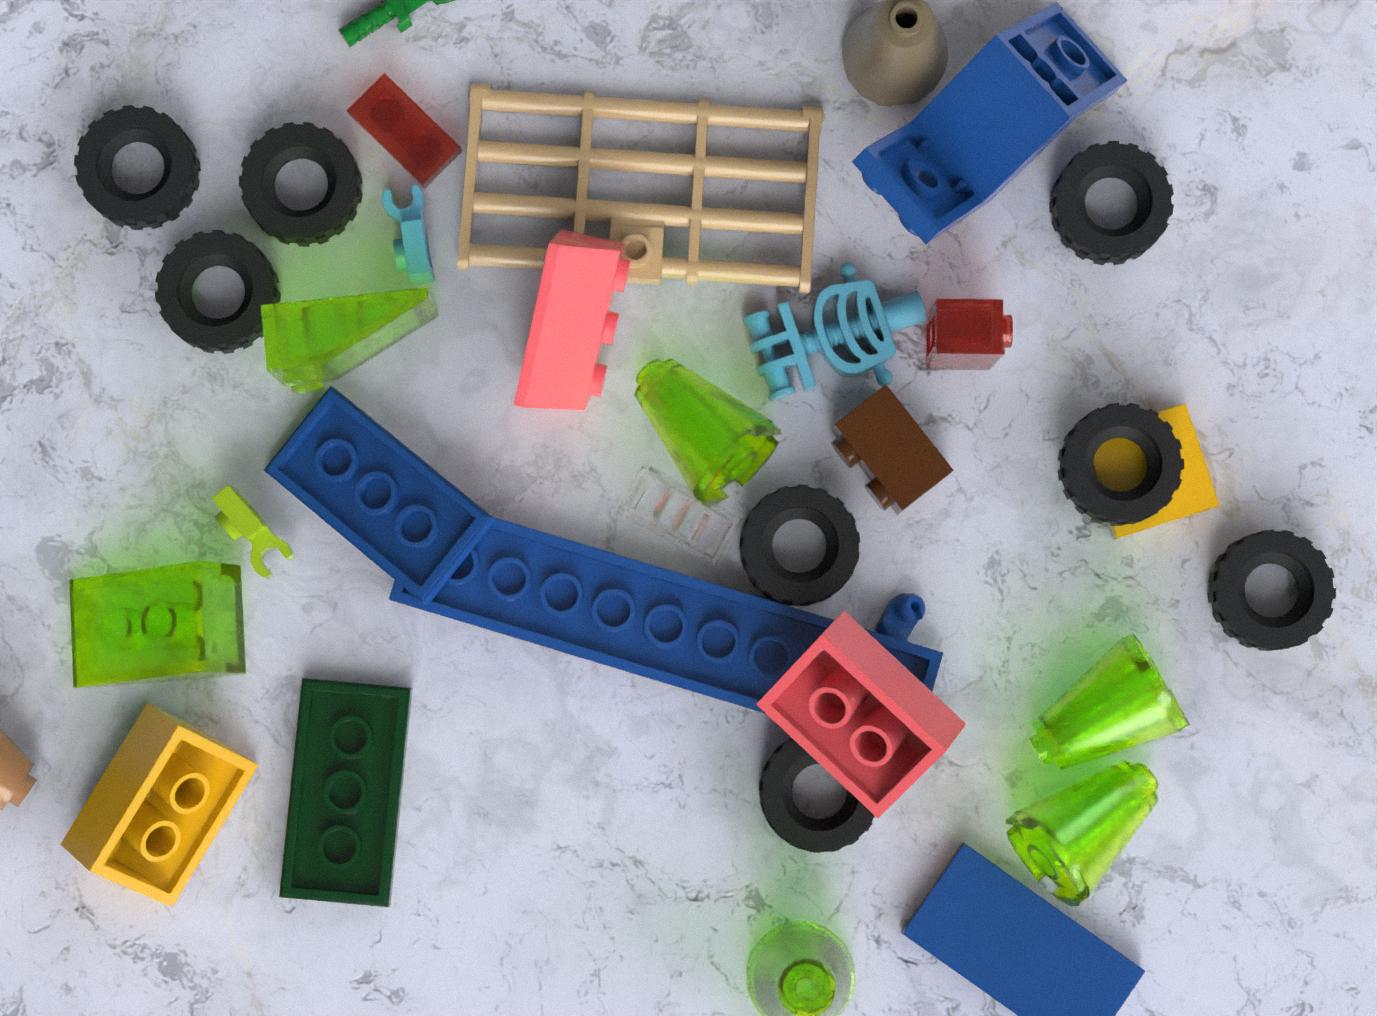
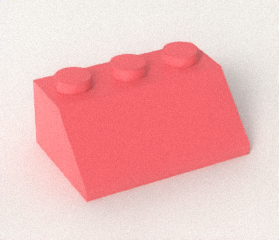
(572, 322)
(861, 714)

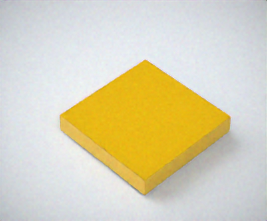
(1123, 465)

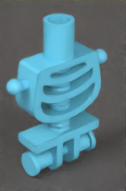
(884, 318)

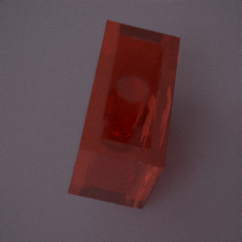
(967, 334)

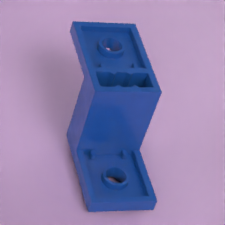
(989, 122)

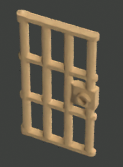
(634, 223)

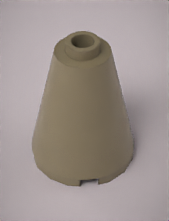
(895, 52)

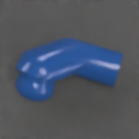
(901, 616)

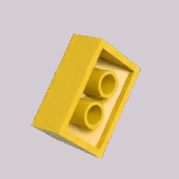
(158, 805)

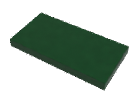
(346, 792)

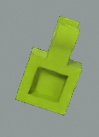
(241, 519)

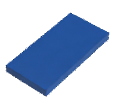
(379, 495)
(1018, 944)

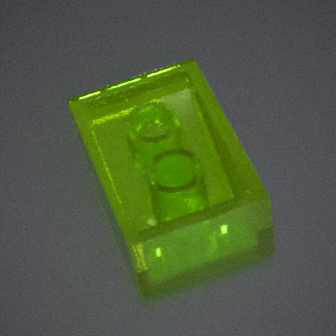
(335, 335)
(157, 625)

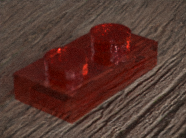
(404, 130)

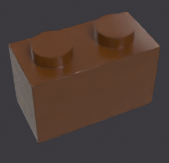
(889, 451)

